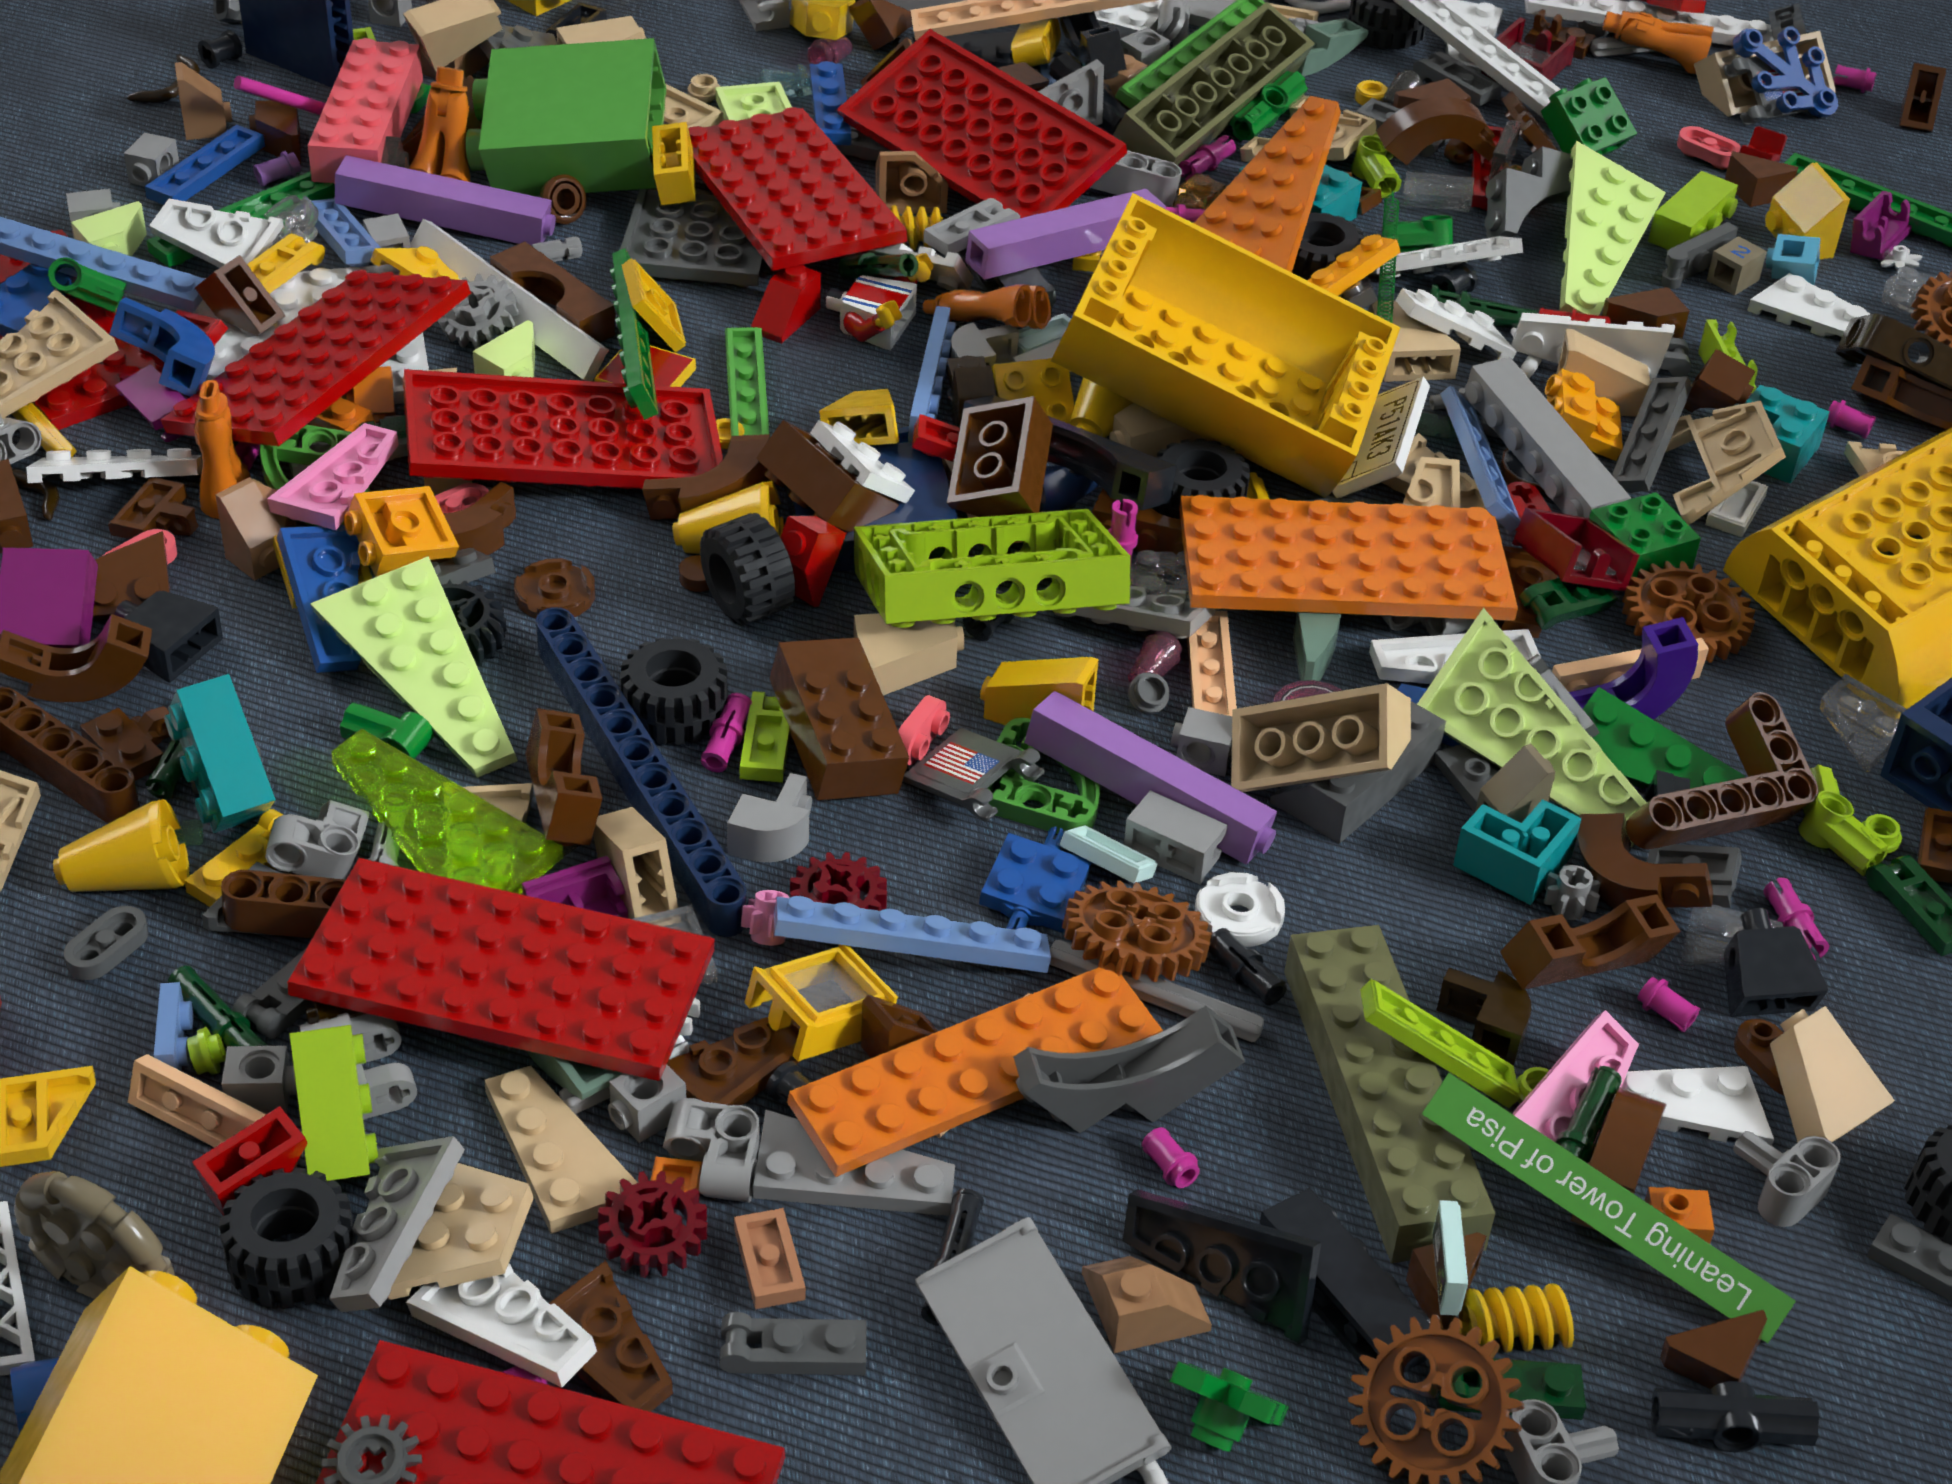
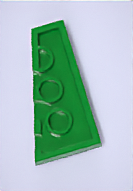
(1642, 746)

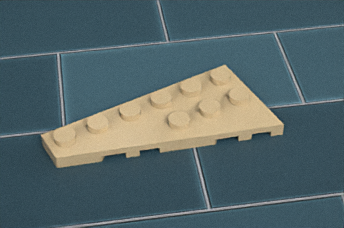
(49, 352)

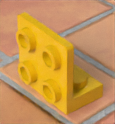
(1040, 379)

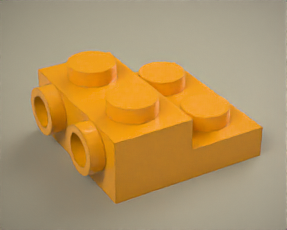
(1591, 418)
(399, 528)

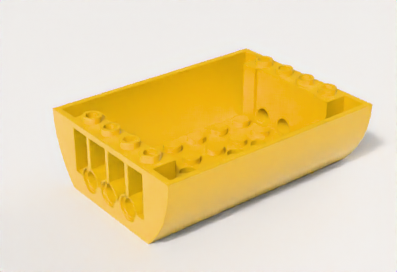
(1229, 346)
(1847, 601)

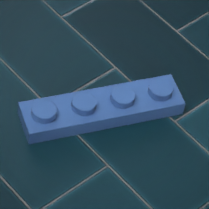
(344, 233)

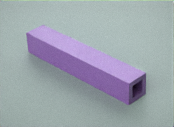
(443, 201)
(1047, 236)
(1136, 766)

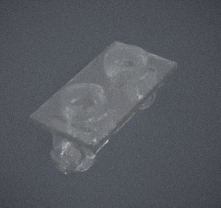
(1437, 191)

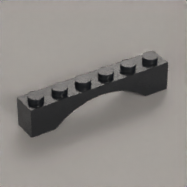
(1093, 42)
(1113, 466)

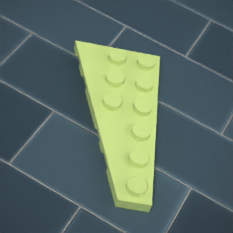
(1602, 227)
(419, 652)
(1502, 703)

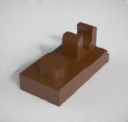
(1560, 34)

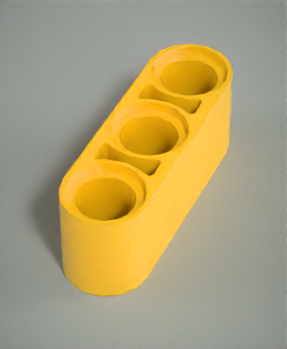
(1036, 42)

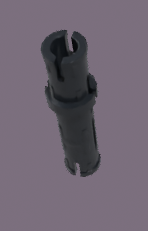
(963, 1215)

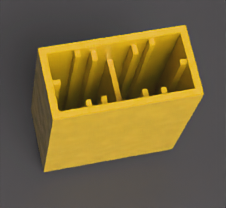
(161, 1395)

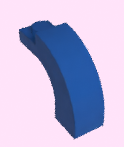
(170, 337)

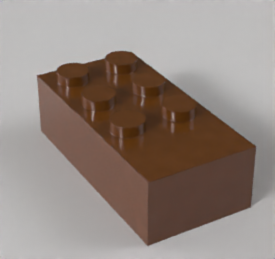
(838, 718)

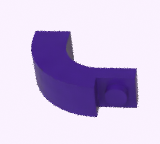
(1659, 673)

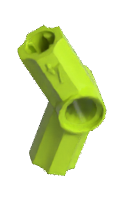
(1373, 165)
(1831, 825)

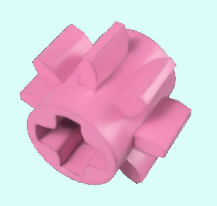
(760, 917)

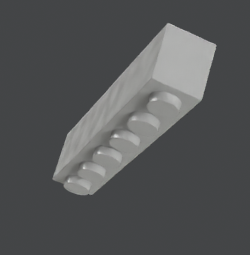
(1541, 438)

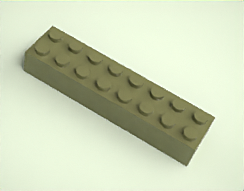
(1214, 87)
(1381, 1092)

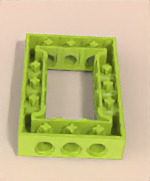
(1066, 545)

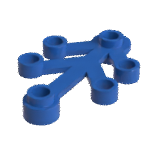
(1818, 98)

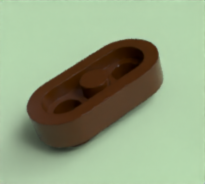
(1754, 1048)

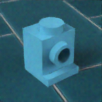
(1794, 255)

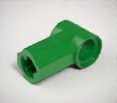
(1424, 233)
(89, 286)
(408, 733)

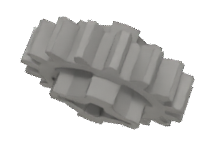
(481, 313)

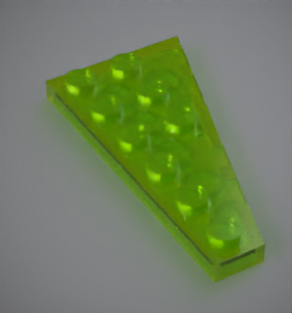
(440, 822)

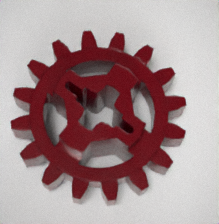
(841, 881)
(652, 1224)

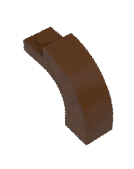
(1434, 120)
(736, 472)
(484, 521)
(81, 671)
(1623, 877)
(1626, 1139)

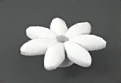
(1900, 258)

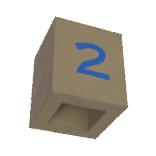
(1736, 265)

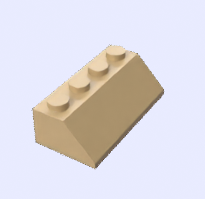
(1736, 93)
(1319, 737)

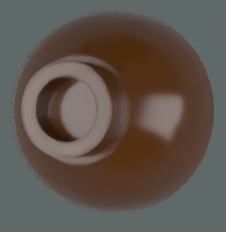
(566, 196)

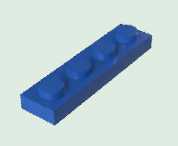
(828, 95)
(205, 165)

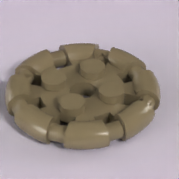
(84, 1233)

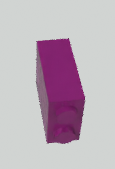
(48, 595)

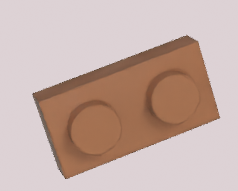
(769, 1258)

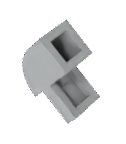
(995, 344)
(771, 829)

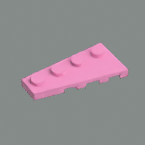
(328, 485)
(1557, 1094)

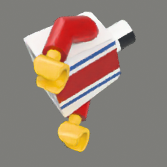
(878, 307)

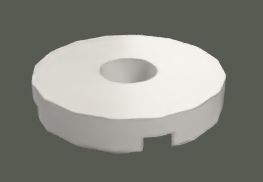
(1241, 889)

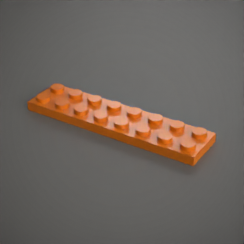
(962, 1069)

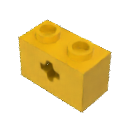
(673, 163)

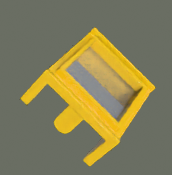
(820, 995)

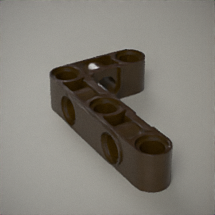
(1889, 341)

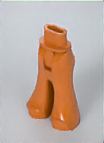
(1679, 41)
(445, 124)
(1014, 305)
(214, 437)

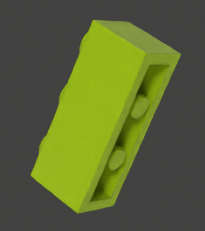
(1693, 210)
(333, 1102)

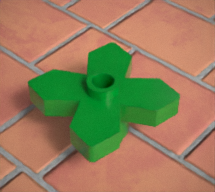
(1225, 1404)

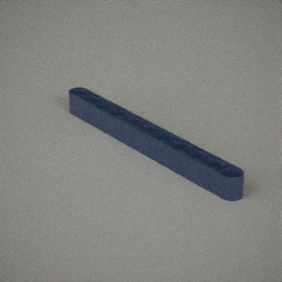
(642, 771)

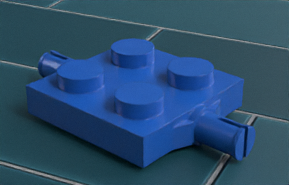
(1034, 881)

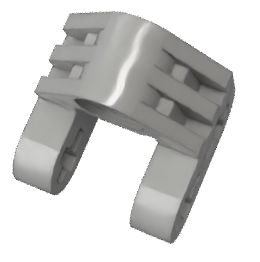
(376, 1047)

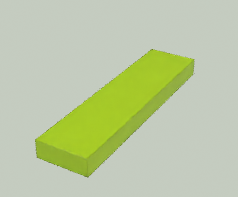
(1439, 1043)

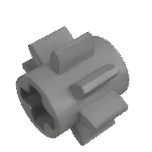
(1572, 892)

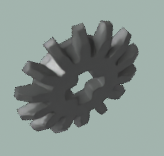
(376, 1440)

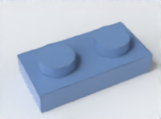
(173, 1019)

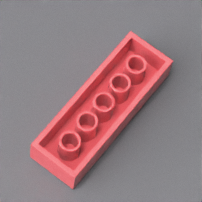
(365, 105)

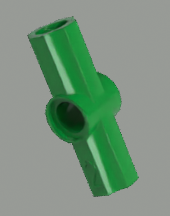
(1268, 105)

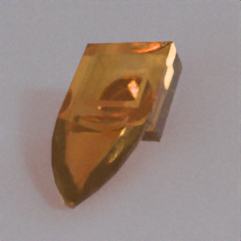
(1198, 192)

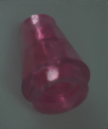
(829, 50)
(1157, 655)

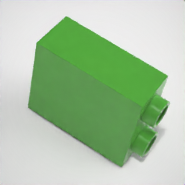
(569, 113)

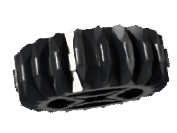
(478, 617)

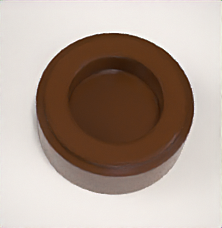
(692, 575)

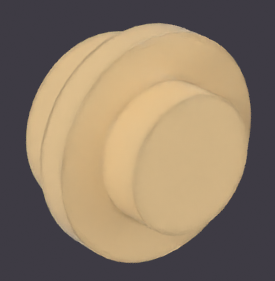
(703, 87)

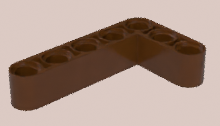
(65, 758)
(1773, 792)
(277, 902)

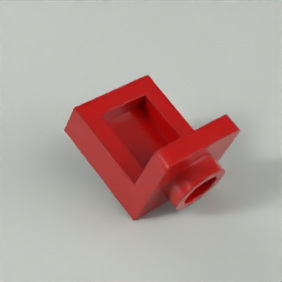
(1765, 144)

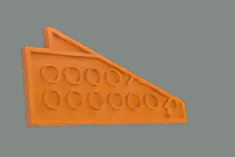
(1275, 192)

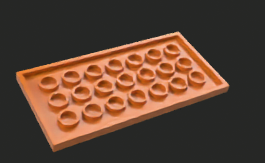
(1344, 558)

